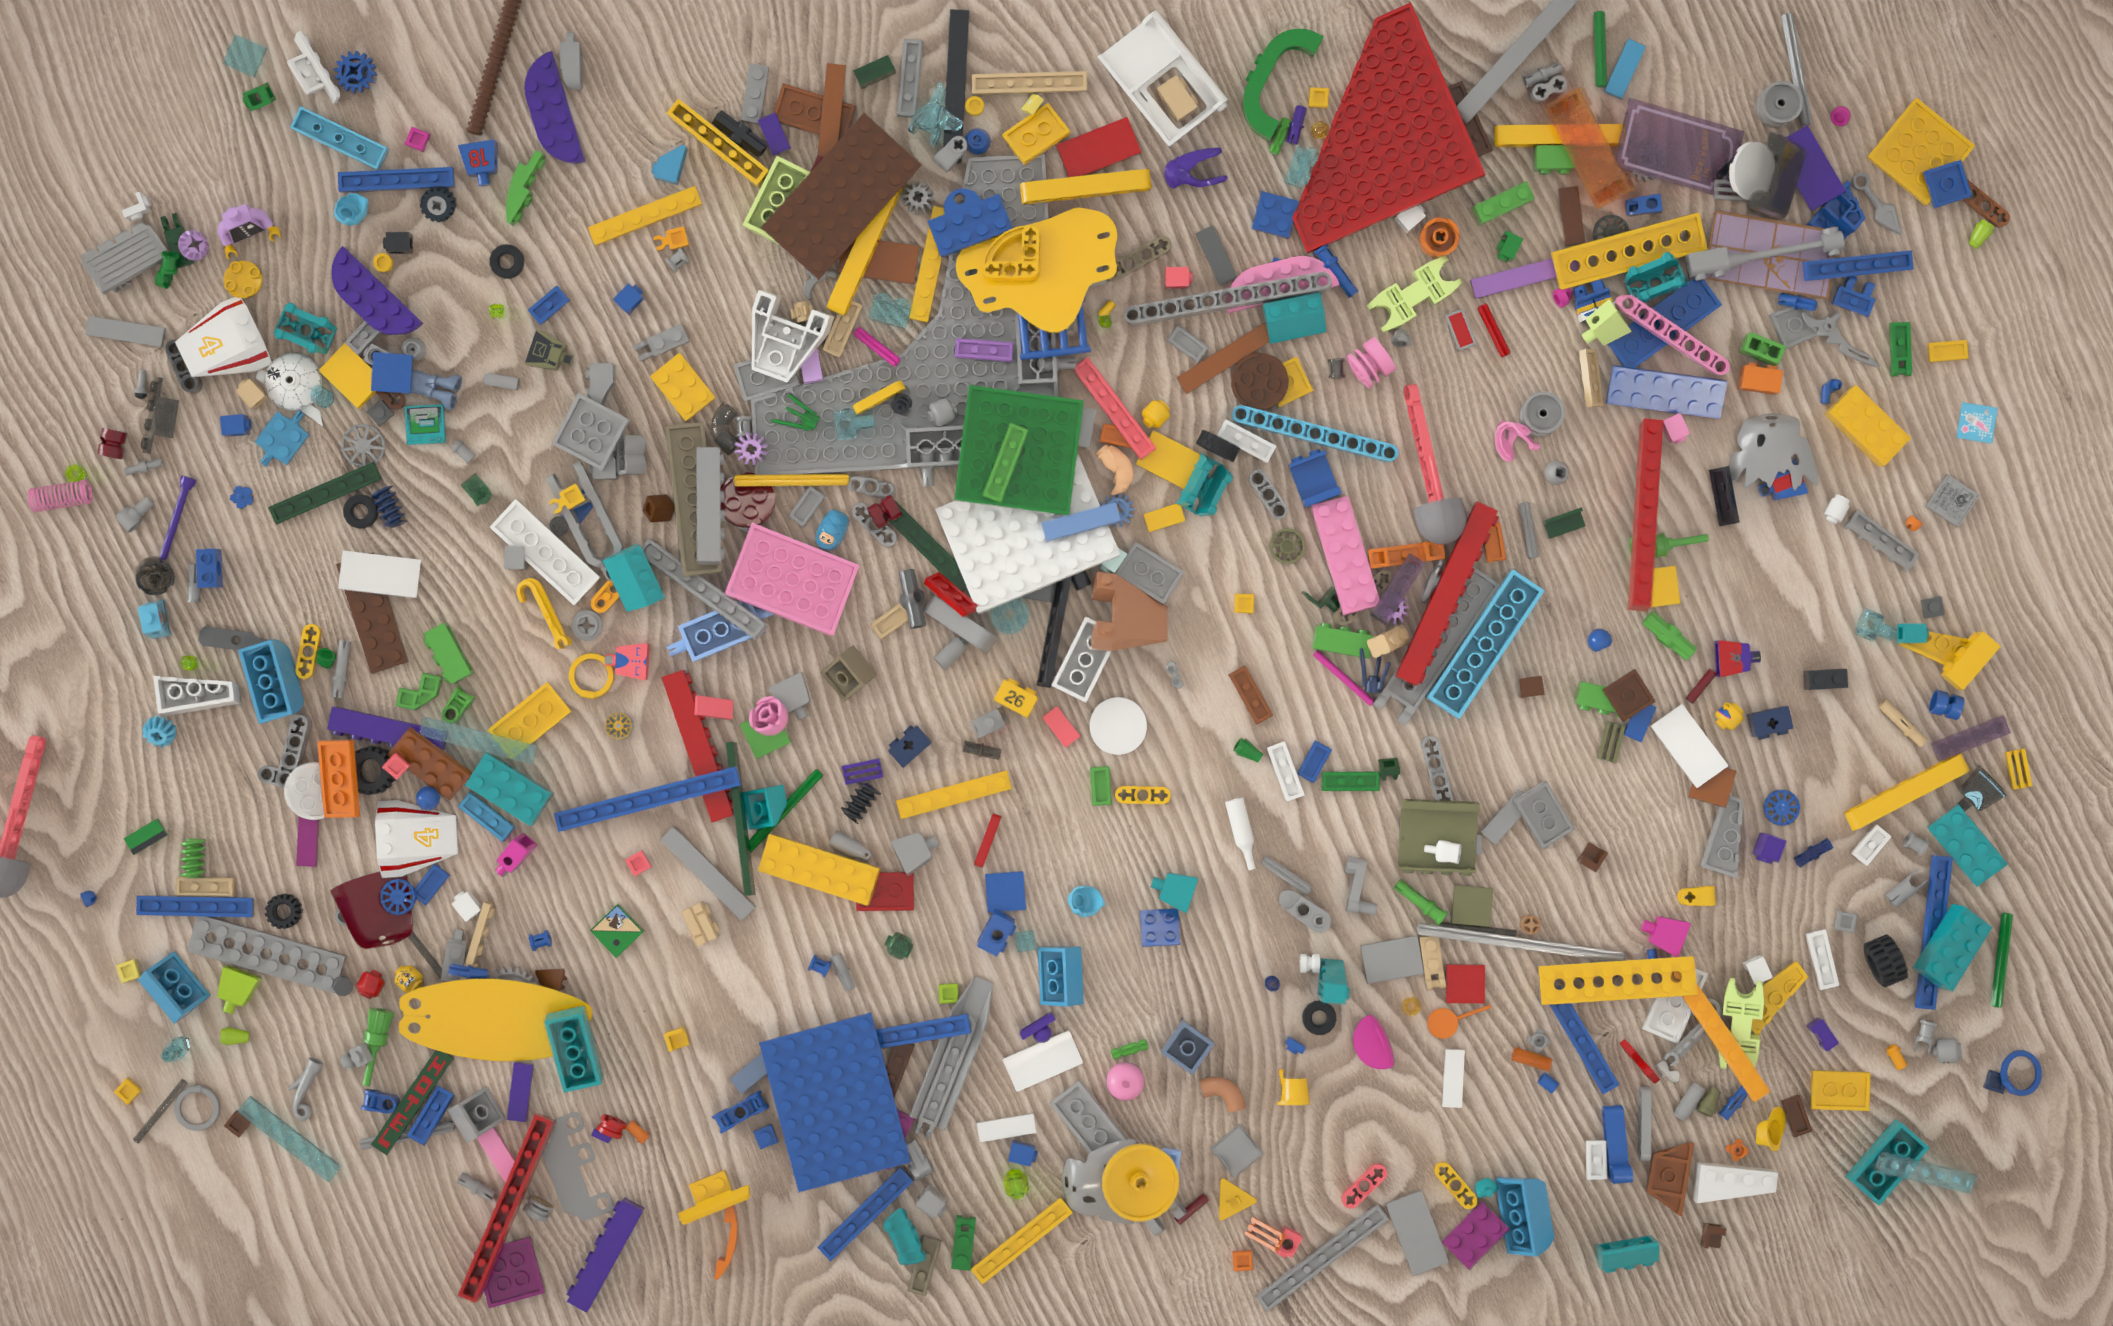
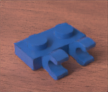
(1854, 301)

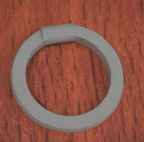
(197, 1089)

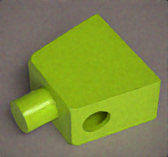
(236, 987)

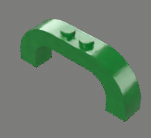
(1293, 39)

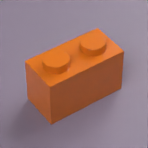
(1760, 379)

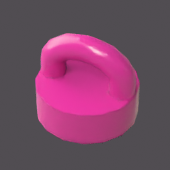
(1840, 116)
(1561, 298)

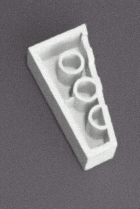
(191, 695)
(1731, 1181)

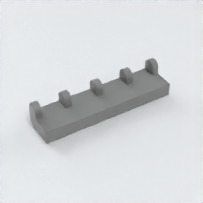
(1882, 540)

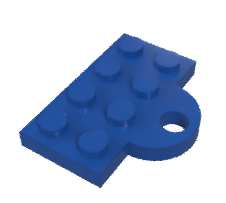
(968, 222)

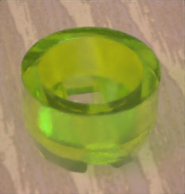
(496, 310)

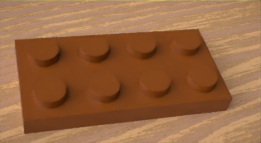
(431, 763)

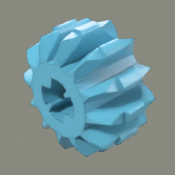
(159, 731)

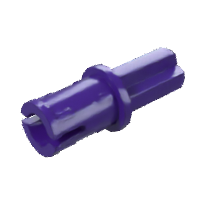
(1297, 124)

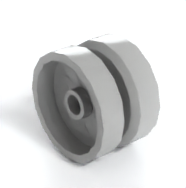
(1767, 104)
(1550, 406)

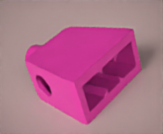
(515, 854)
(1667, 933)

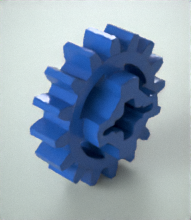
(349, 76)

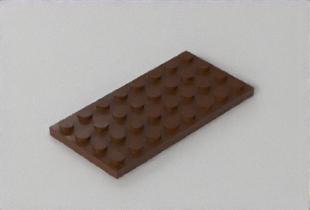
(841, 196)

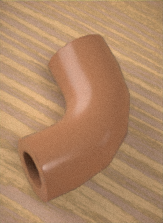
(1226, 1089)

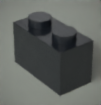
(1825, 679)

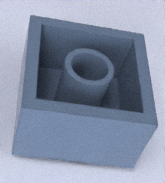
(1187, 1047)

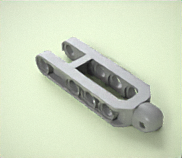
(574, 524)

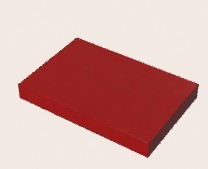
(892, 893)

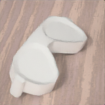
(1663, 1068)

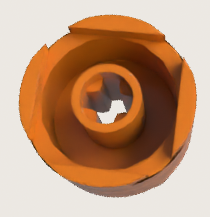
(1443, 227)

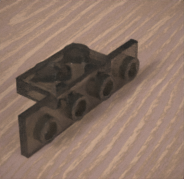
(161, 416)

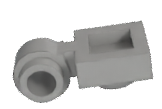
(356, 1057)

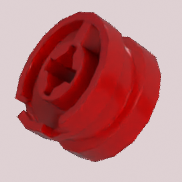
(611, 1126)

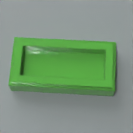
(1100, 786)

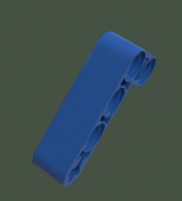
(1614, 1130)

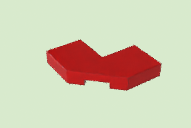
(1642, 1065)

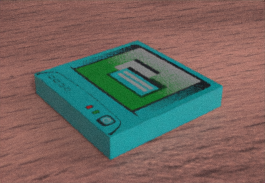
(425, 424)

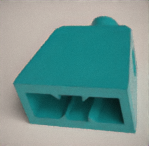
(1176, 889)

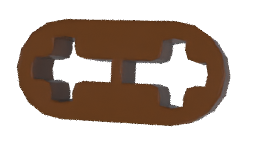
(386, 397)

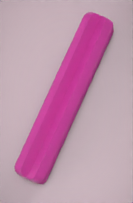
(877, 347)

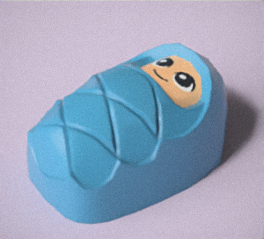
(832, 530)

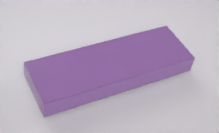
(984, 350)

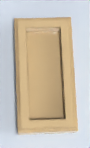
(890, 621)

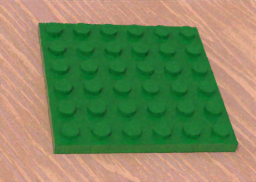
(1046, 461)

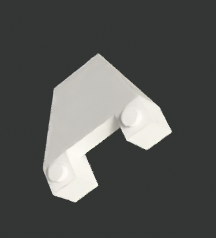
(781, 344)

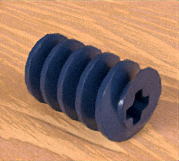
(388, 507)

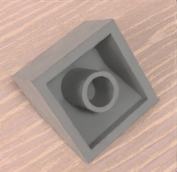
(476, 1114)

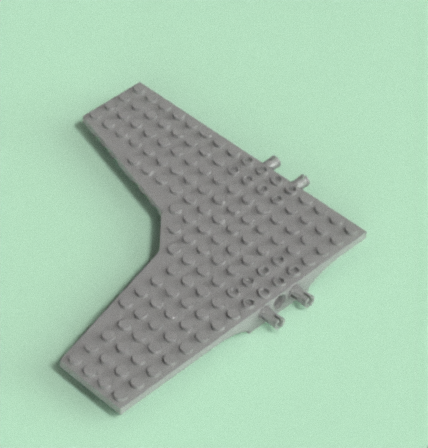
(925, 368)

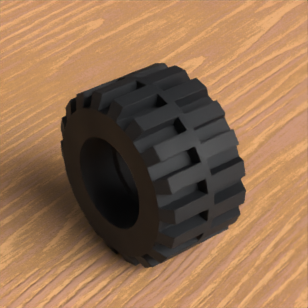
(385, 779)
(1885, 961)

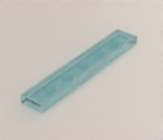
(478, 740)
(289, 1138)
(1925, 1172)

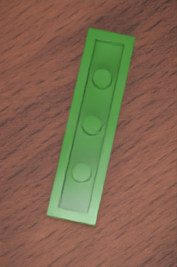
(1005, 462)

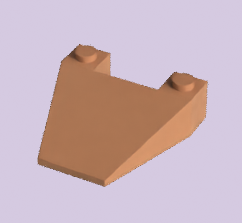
(1135, 615)

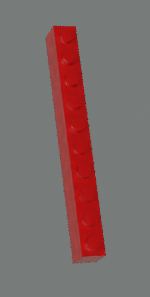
(1645, 515)
(1446, 593)
(506, 1208)

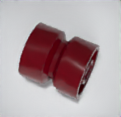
(112, 443)
(884, 511)

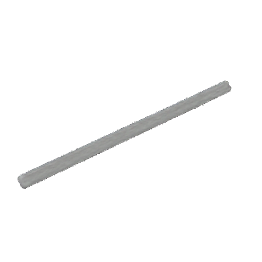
(1520, 943)

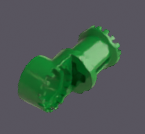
(167, 270)

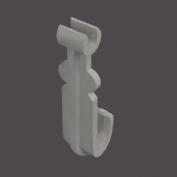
(1691, 1038)

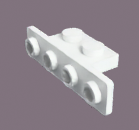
(310, 71)

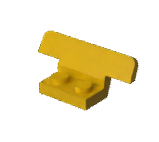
(712, 1195)

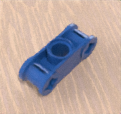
(730, 1116)

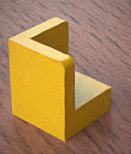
(676, 1038)

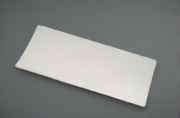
(1042, 1061)

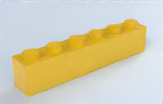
(718, 143)

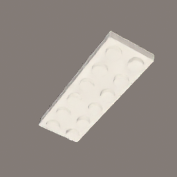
(545, 552)

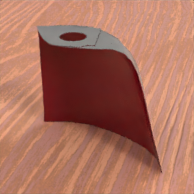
(365, 915)

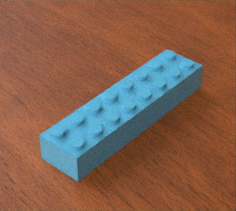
(1484, 644)

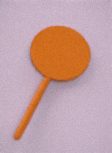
(1444, 1023)

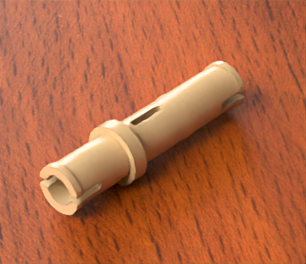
(1905, 725)

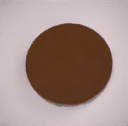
(1260, 381)

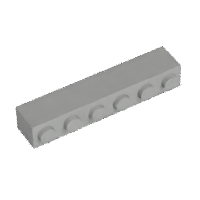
(708, 505)

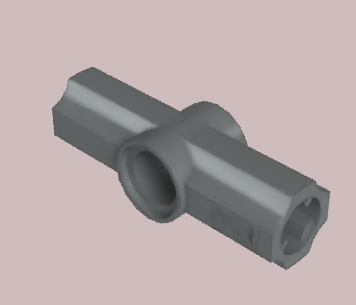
(912, 598)

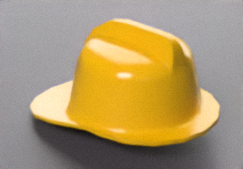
(1771, 1131)

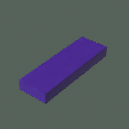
(520, 1092)

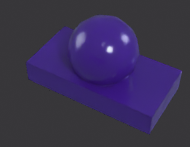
(1039, 1028)

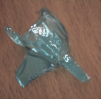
(934, 117)

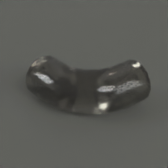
(721, 428)

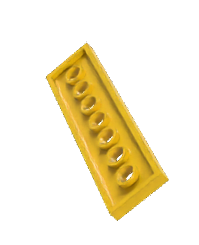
(1654, 233)
(1626, 970)

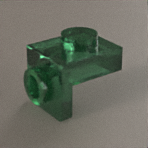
(477, 489)

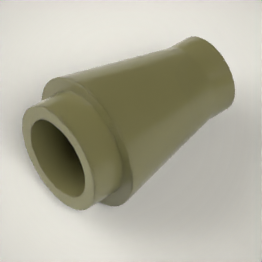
(1709, 1102)

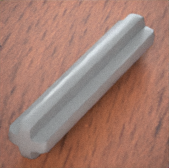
(1528, 529)
(1286, 875)

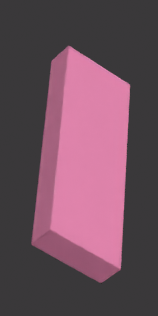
(497, 1152)

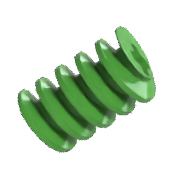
(192, 858)

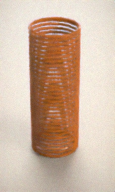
(1539, 1063)

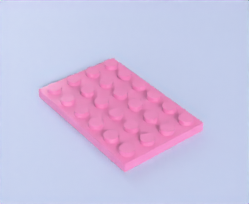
(792, 579)

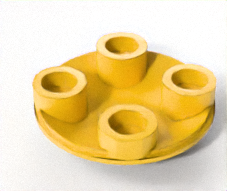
(242, 279)

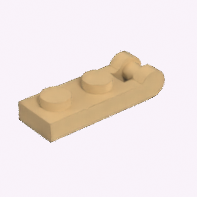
(1432, 962)

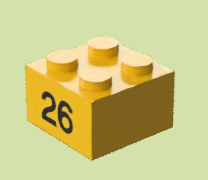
(1015, 697)

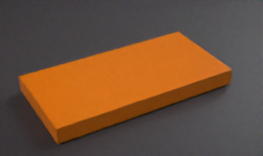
(338, 778)

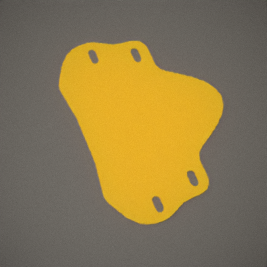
(1066, 269)

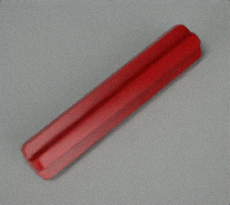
(1493, 330)

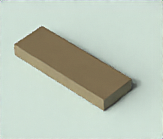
(923, 1271)

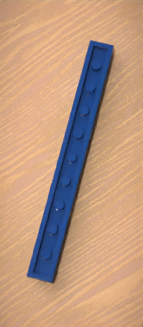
(647, 799)

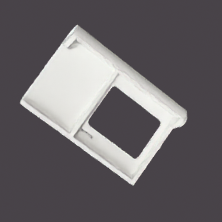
(1148, 55)

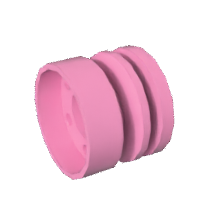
(1368, 364)

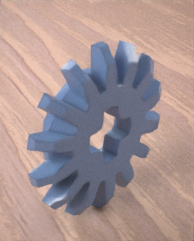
(1123, 505)

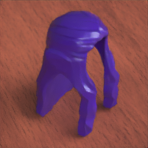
(1178, 169)

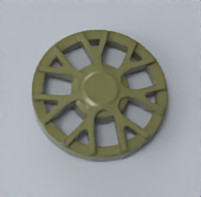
(1287, 546)

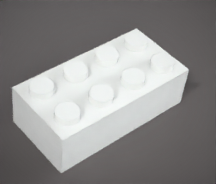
(1081, 665)

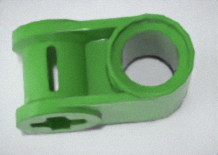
(457, 704)

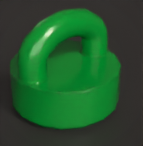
(325, 657)

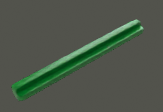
(2001, 960)

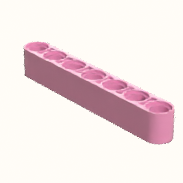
(1664, 330)

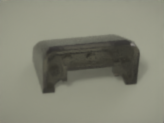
(1777, 201)

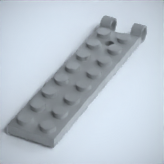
(1471, 605)
(1095, 1129)

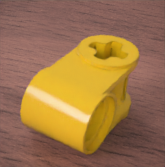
(1699, 896)

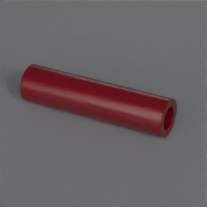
(1701, 686)
(1193, 1207)

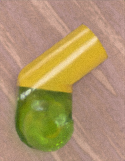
(1104, 314)

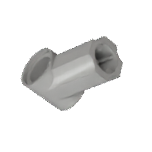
(919, 1165)

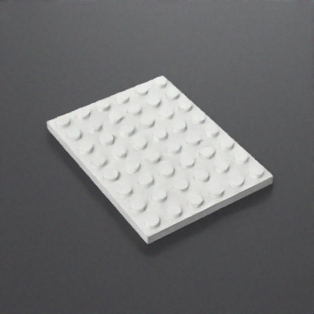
(1006, 550)

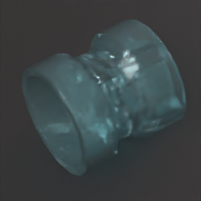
(323, 400)

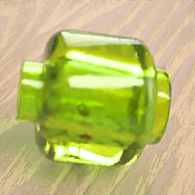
(1015, 1183)

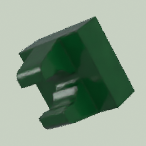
(1389, 767)

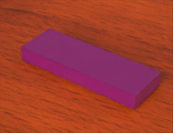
(307, 842)

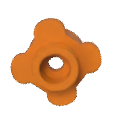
(1732, 1150)

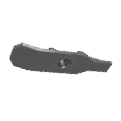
(225, 638)

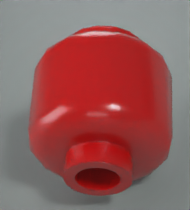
(370, 984)

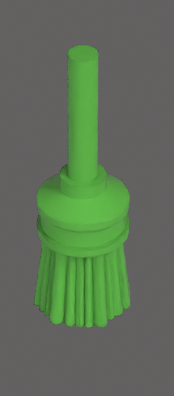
(1665, 544)
(376, 1036)

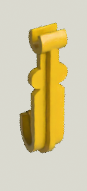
(546, 609)

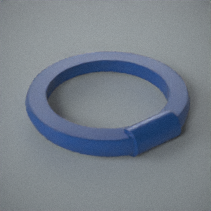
(2004, 1073)

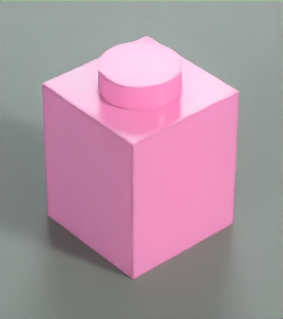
(1675, 429)

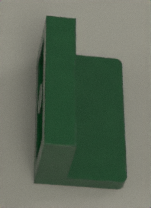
(874, 72)
(1564, 523)

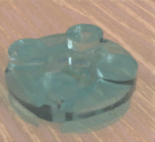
(1015, 625)

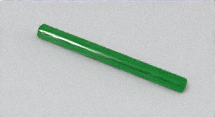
(792, 801)

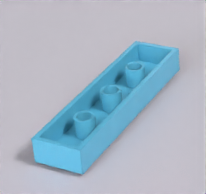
(339, 138)

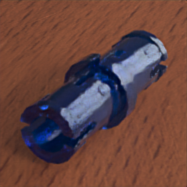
(1813, 852)
(1275, 986)

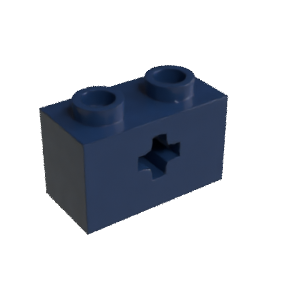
(1759, 720)
(905, 756)

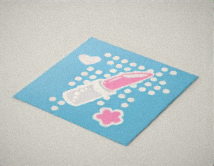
(1977, 422)

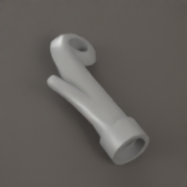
(303, 1083)

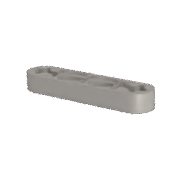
(1440, 771)
(1644, 1123)

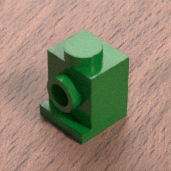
(266, 94)
(1508, 247)

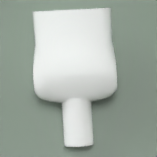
(1445, 851)

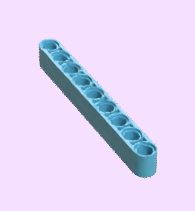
(1324, 434)

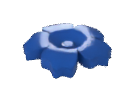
(242, 496)

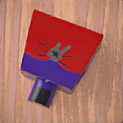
(1734, 657)

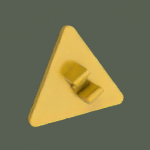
(1232, 1199)

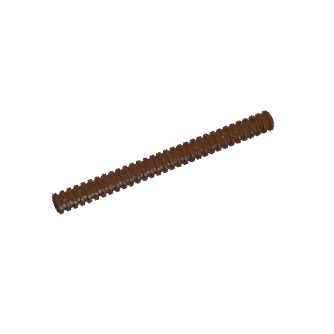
(493, 66)

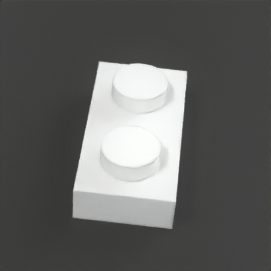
(1871, 844)
(1596, 1160)

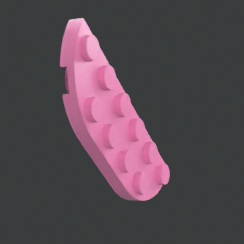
(1279, 270)

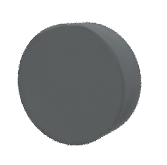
(342, 985)

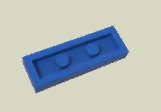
(430, 1115)

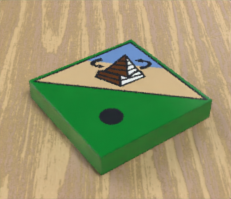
(617, 930)

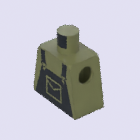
(547, 352)

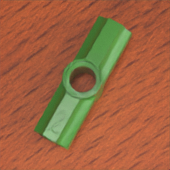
(1669, 636)

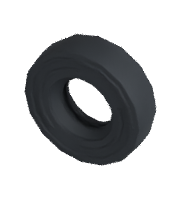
(518, 264)
(348, 511)
(1319, 1029)

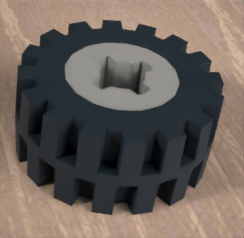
(444, 201)

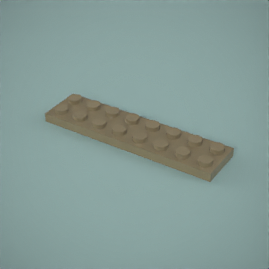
(682, 447)

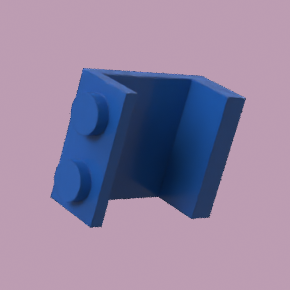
(1314, 478)

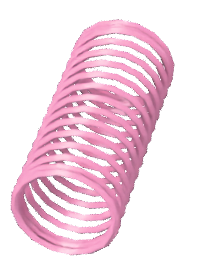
(82, 488)

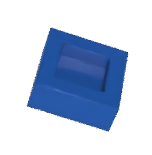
(1294, 1046)
(765, 1136)

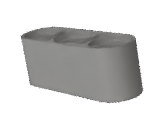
(1267, 485)

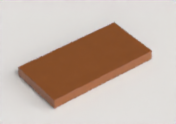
(804, 110)
(889, 262)

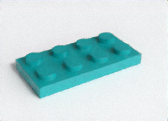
(1967, 845)

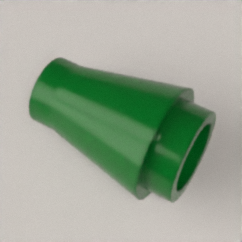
(1247, 750)

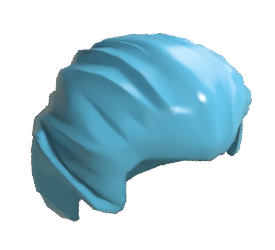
(351, 209)
(1085, 901)

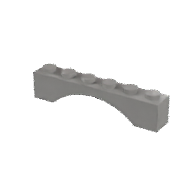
(602, 380)

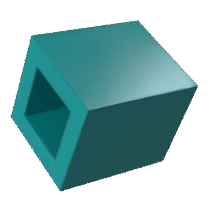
(1912, 633)

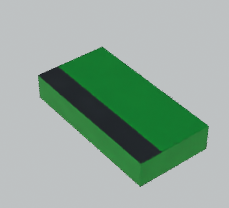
(145, 836)

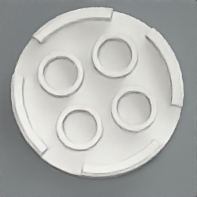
(1751, 169)
(1118, 725)
(304, 791)

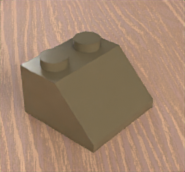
(848, 673)

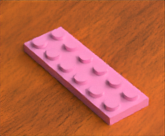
(1345, 555)

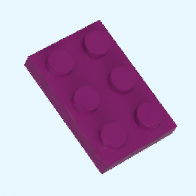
(1476, 1235)

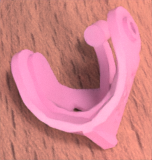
(1505, 446)

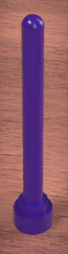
(186, 485)

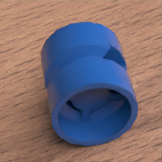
(1948, 705)

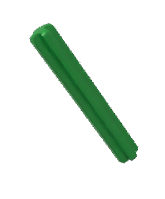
(1600, 49)

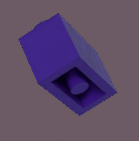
(1768, 848)

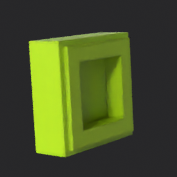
(948, 993)

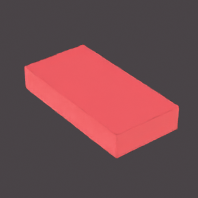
(713, 707)
(1061, 726)

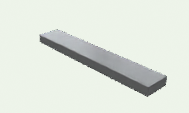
(707, 873)

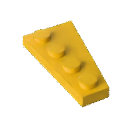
(1938, 647)
(1777, 992)

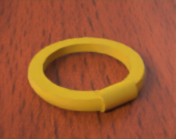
(585, 693)

